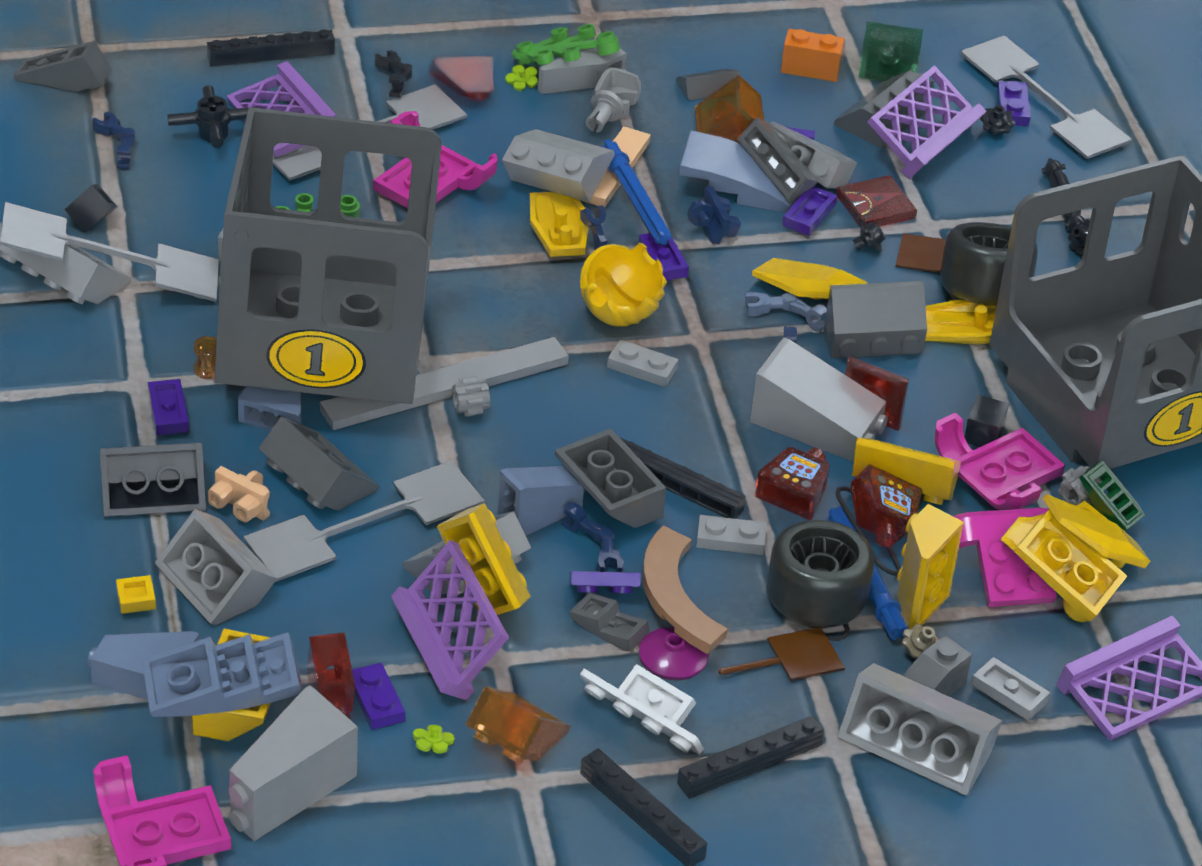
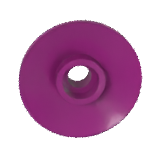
(670, 655)

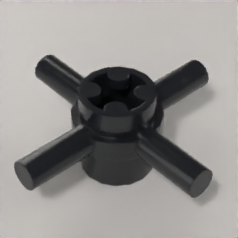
(210, 116)

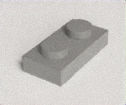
(642, 363)
(731, 535)
(1010, 688)

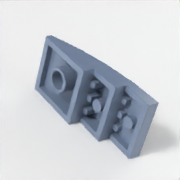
(731, 171)
(221, 677)

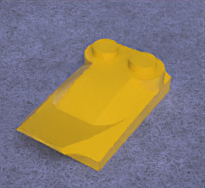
(1065, 563)

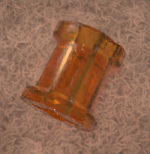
(206, 355)

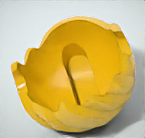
(622, 284)

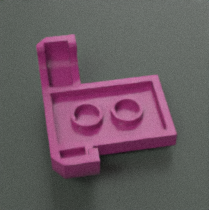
(453, 171)
(1002, 471)
(1004, 574)
(158, 828)

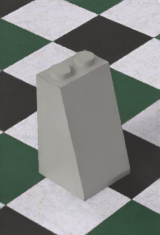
(814, 402)
(292, 764)

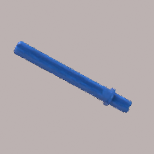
(637, 194)
(886, 609)

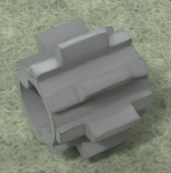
(471, 396)
(1072, 488)

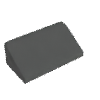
(705, 83)

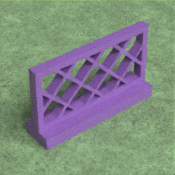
(291, 88)
(936, 142)
(434, 637)
(1117, 659)

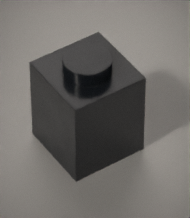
(985, 421)

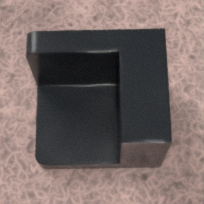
(90, 207)

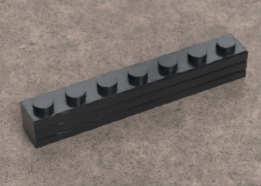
(270, 47)
(690, 484)
(750, 757)
(643, 808)

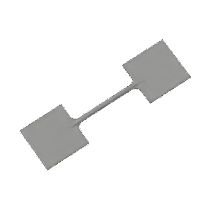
(434, 111)
(1085, 132)
(47, 236)
(298, 546)

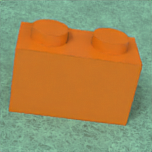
(812, 54)

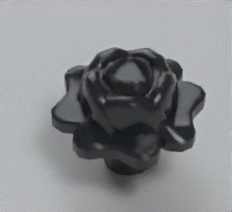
(997, 120)
(870, 236)
(1078, 237)

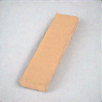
(633, 144)

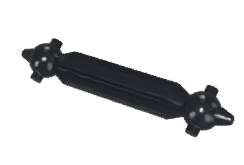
(1057, 178)

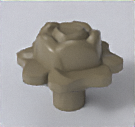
(918, 639)

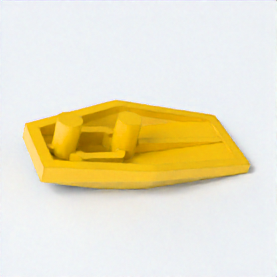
(558, 223)
(803, 278)
(960, 322)
(1098, 533)

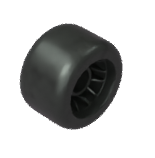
(976, 261)
(820, 573)

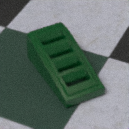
(1126, 509)

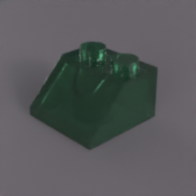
(889, 51)

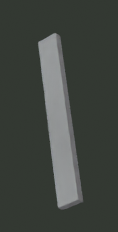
(438, 383)

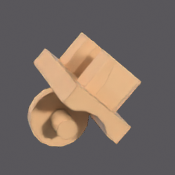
(243, 492)

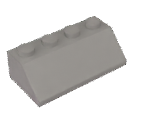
(78, 272)
(919, 728)

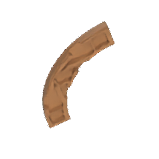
(668, 596)

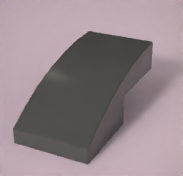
(604, 620)

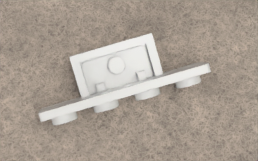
(651, 700)

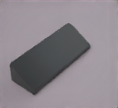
(776, 159)

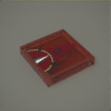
(876, 201)

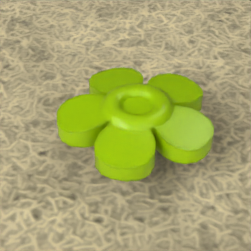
(521, 78)
(433, 739)

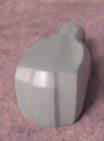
(613, 97)

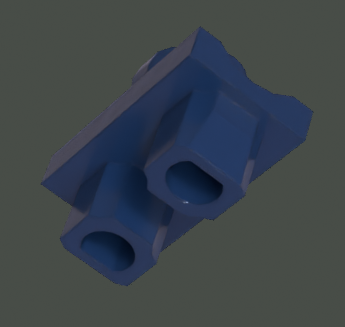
(713, 216)

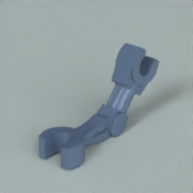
(762, 303)

